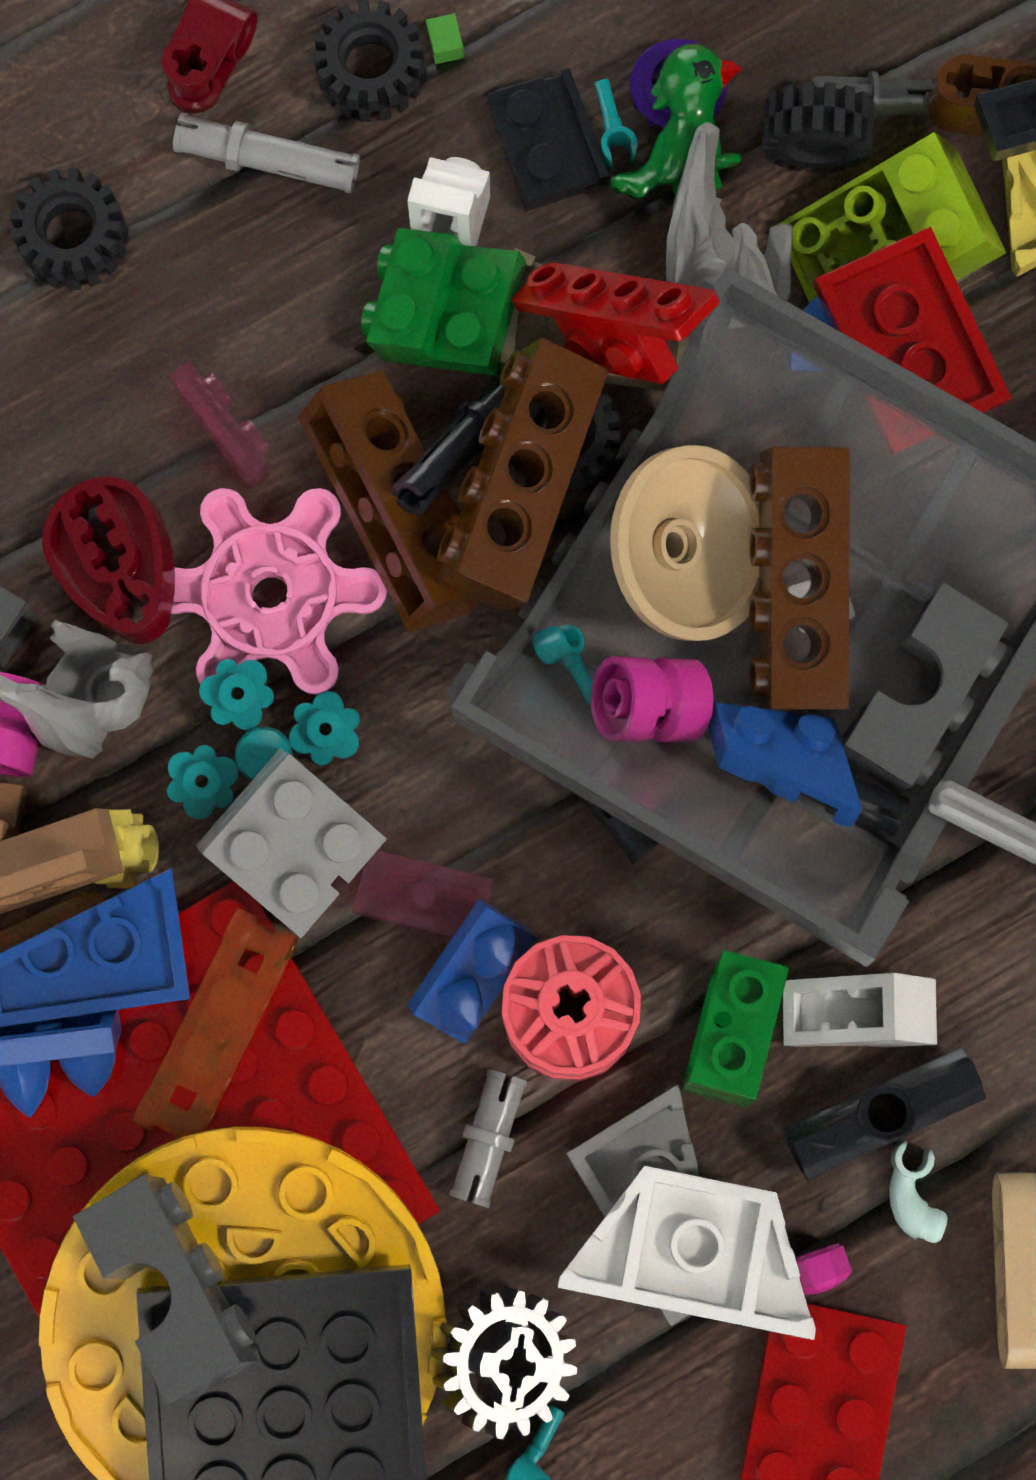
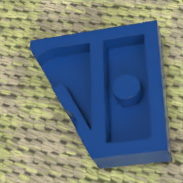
(786, 755)

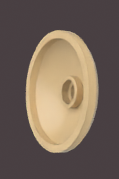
(707, 515)

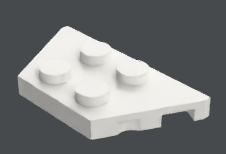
(696, 1252)

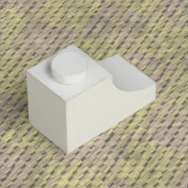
(450, 199)
(860, 1011)

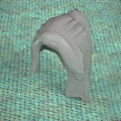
(697, 234)
(87, 694)

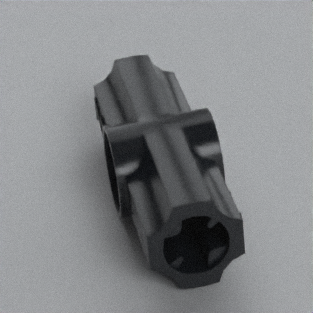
(921, 1094)

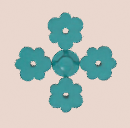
(259, 743)

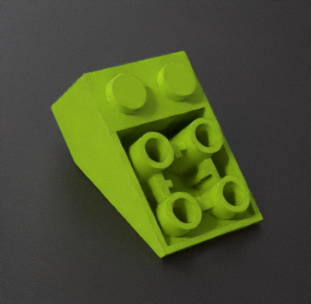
(890, 202)

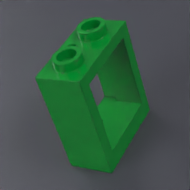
(744, 1003)

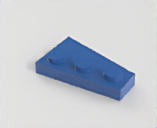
(99, 960)

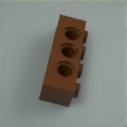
(568, 393)
(365, 450)
(823, 482)

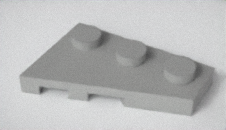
(647, 1137)

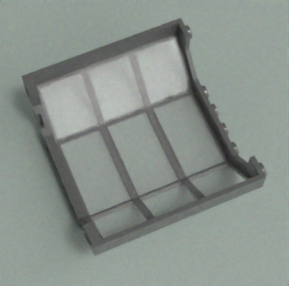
(930, 503)

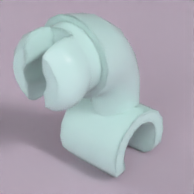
(907, 1206)

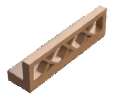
(57, 859)

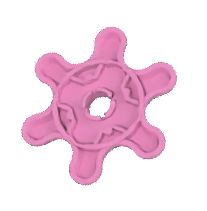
(287, 551)

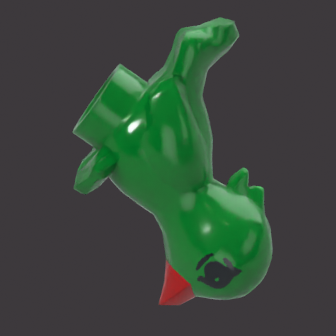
(689, 88)

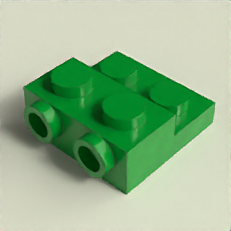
(442, 302)

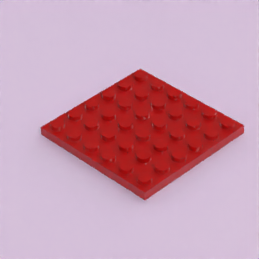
(287, 1079)

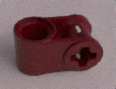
(206, 51)

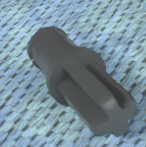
(890, 95)

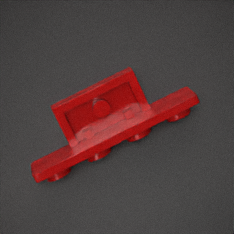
(617, 316)

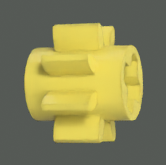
(136, 845)

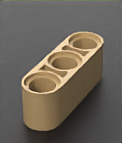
(1015, 1267)

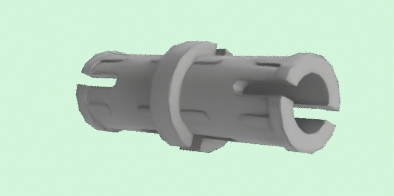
(488, 1138)

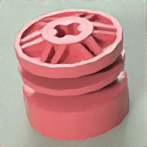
(561, 1046)

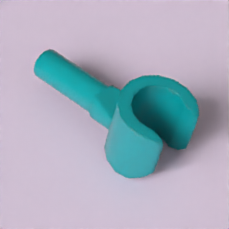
(615, 133)
(564, 645)
(525, 1466)

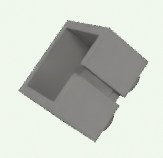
(290, 842)

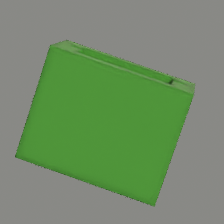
(444, 38)

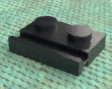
(547, 139)

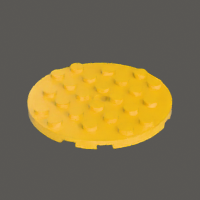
(265, 1210)

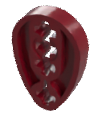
(83, 566)

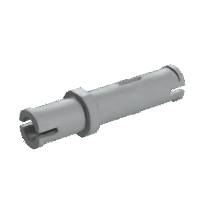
(265, 152)

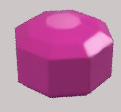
(823, 1269)

